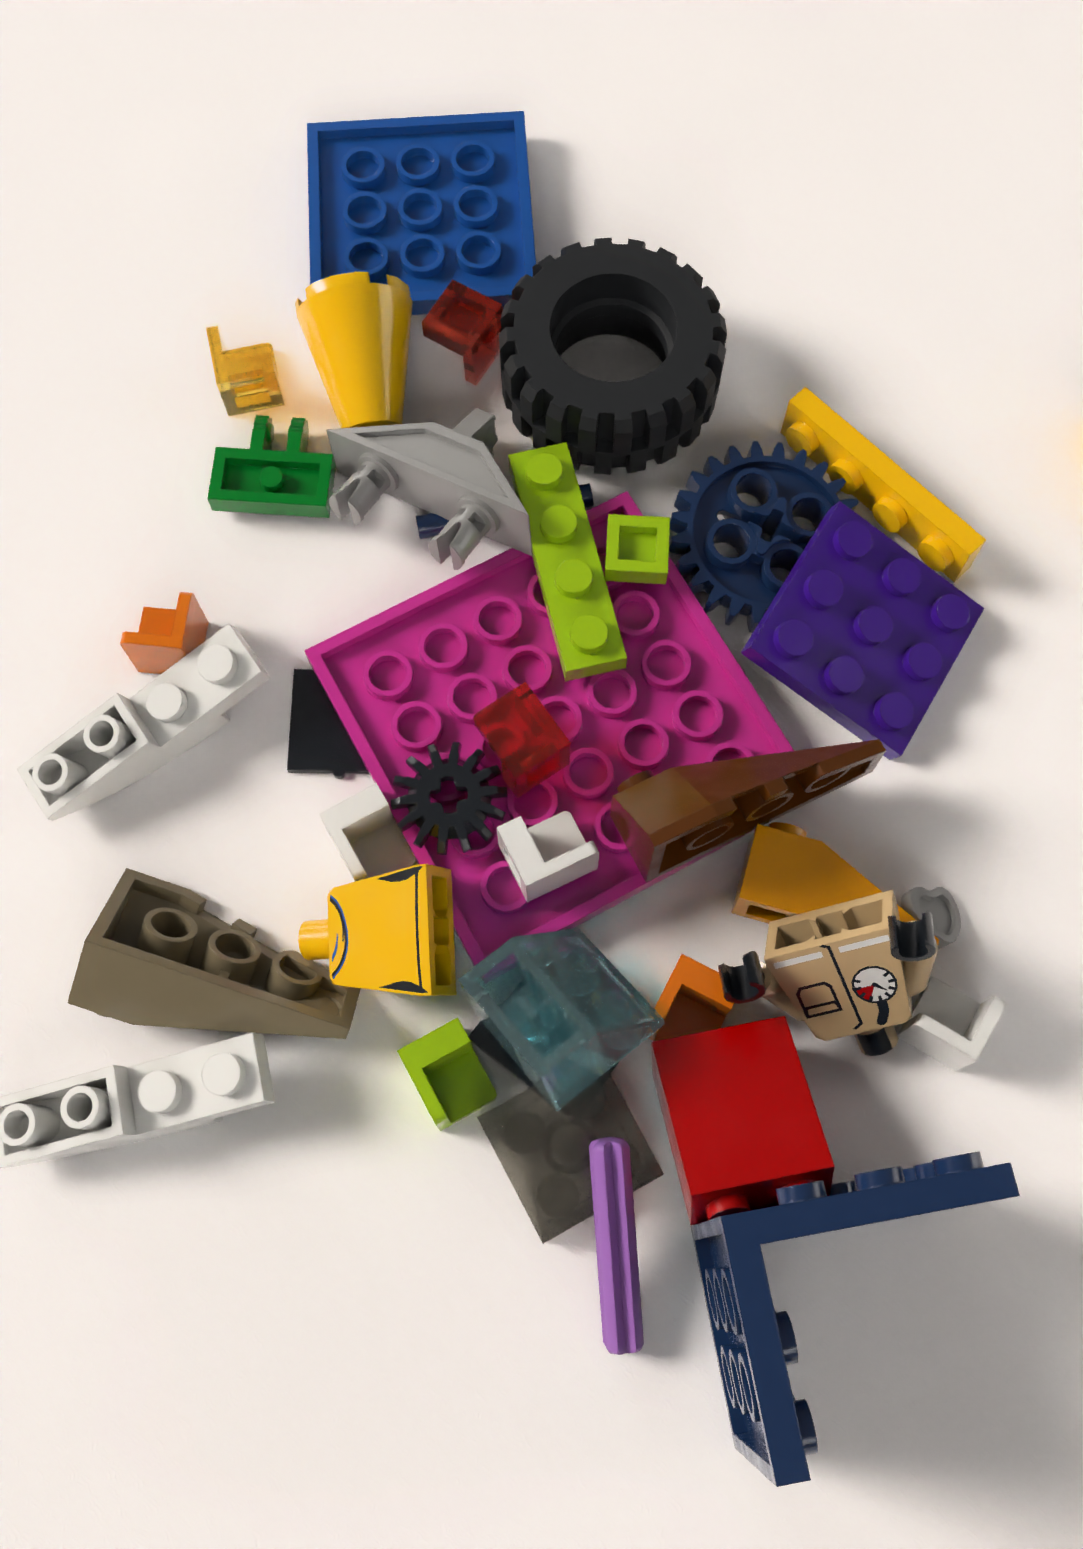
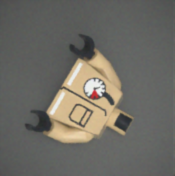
(841, 970)

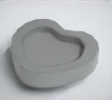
(943, 909)

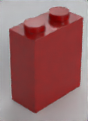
(738, 1117)

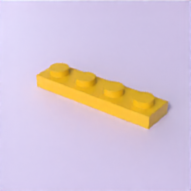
(881, 485)

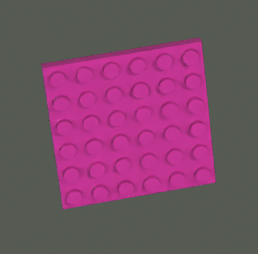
(461, 645)

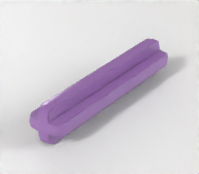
(616, 1245)

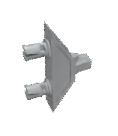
(437, 471)

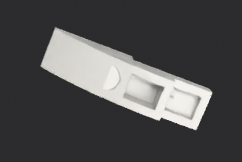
(142, 733)
(134, 1101)

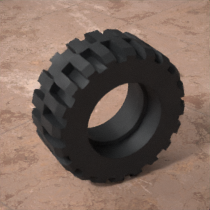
(622, 294)

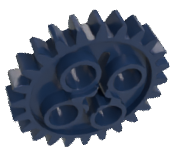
(784, 491)

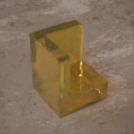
(245, 375)

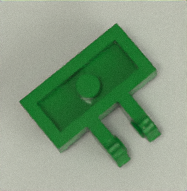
(270, 479)

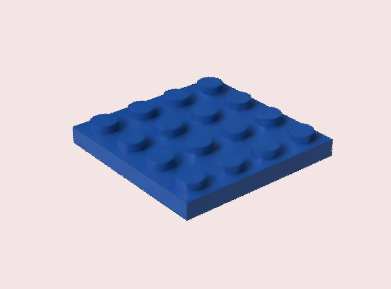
(422, 202)

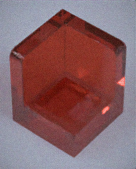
(466, 325)
(523, 739)

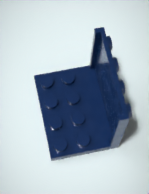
(758, 1342)

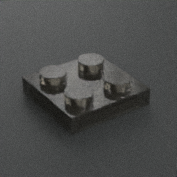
(549, 1150)

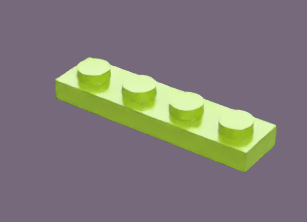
(567, 563)

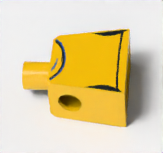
(389, 933)

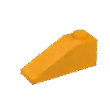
(795, 875)

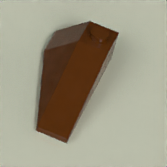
(708, 804)

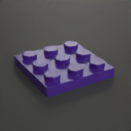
(863, 630)

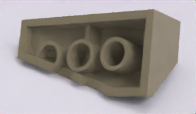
(178, 966)

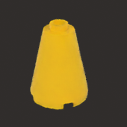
(359, 345)

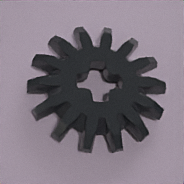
(470, 811)

